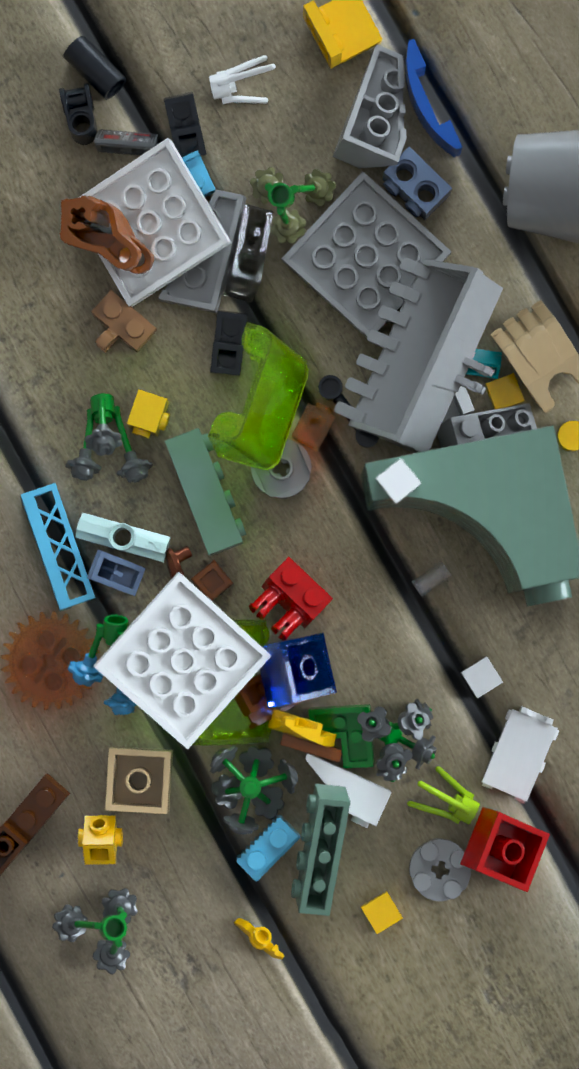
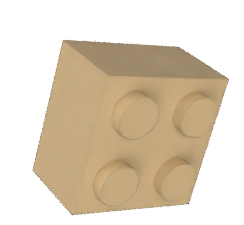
(139, 780)

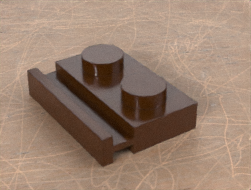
(254, 704)

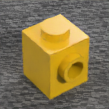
(148, 414)

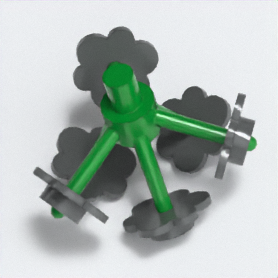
(233, 788)

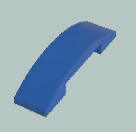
(442, 134)

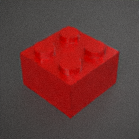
(505, 849)

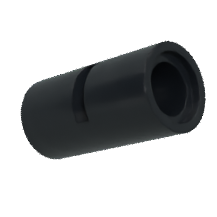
(94, 67)

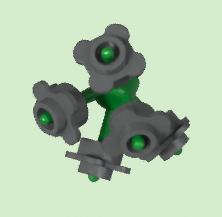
(393, 755)

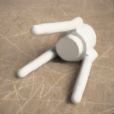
(224, 81)

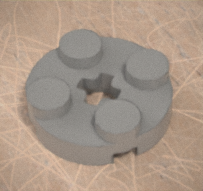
(297, 475)
(425, 880)

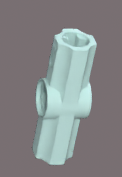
(103, 532)

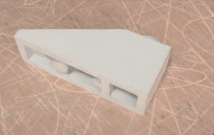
(365, 797)

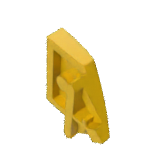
(301, 728)

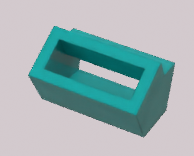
(487, 358)

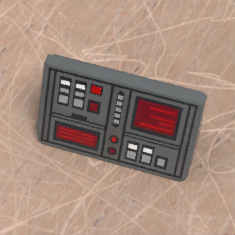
(124, 142)

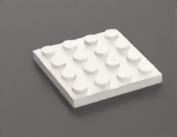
(165, 215)
(182, 660)

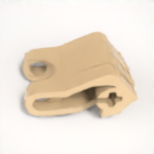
(537, 351)

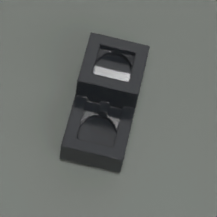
(184, 124)
(227, 345)

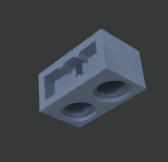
(422, 179)

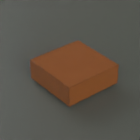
(212, 580)

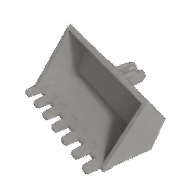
(424, 353)

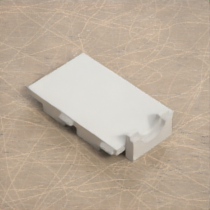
(520, 753)

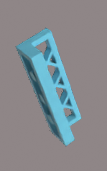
(45, 549)

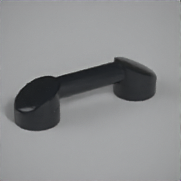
(331, 389)

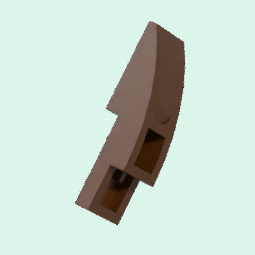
(29, 818)

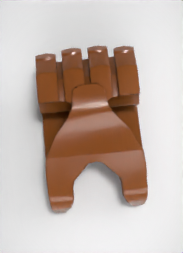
(118, 247)

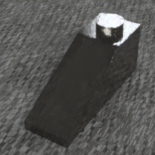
(249, 254)

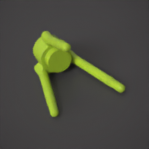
(462, 807)

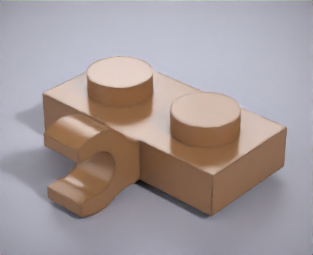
(122, 323)

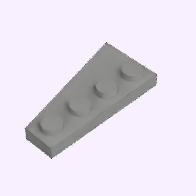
(204, 284)

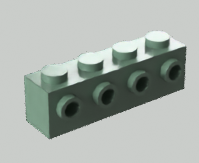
(204, 492)
(322, 849)

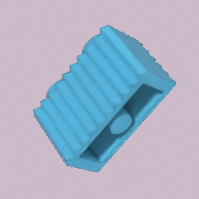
(268, 847)

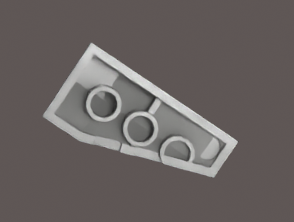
(375, 122)

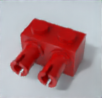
(295, 593)

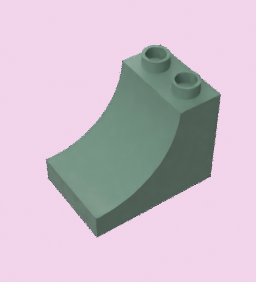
(507, 497)

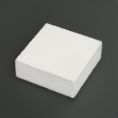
(398, 481)
(481, 677)

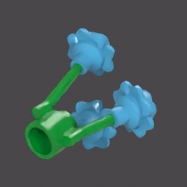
(86, 674)

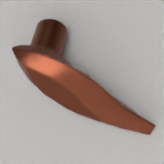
(175, 558)

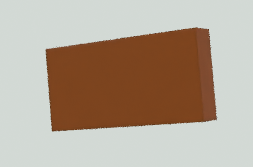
(330, 753)

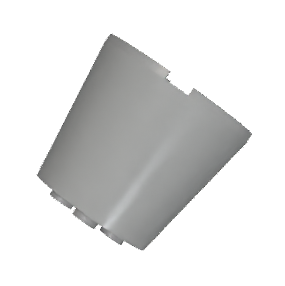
(544, 184)

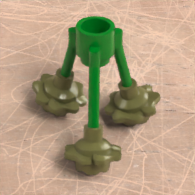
(271, 189)

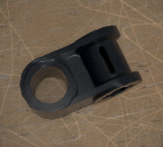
(79, 109)

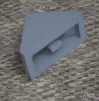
(116, 572)

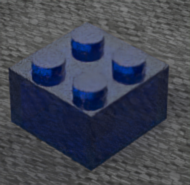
(297, 671)

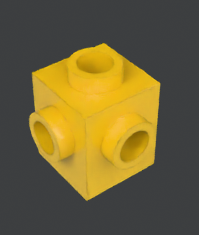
(100, 839)

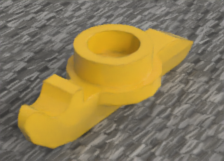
(259, 938)

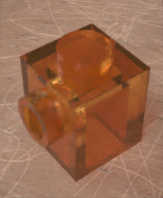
(314, 426)

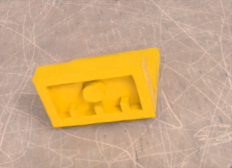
(341, 29)

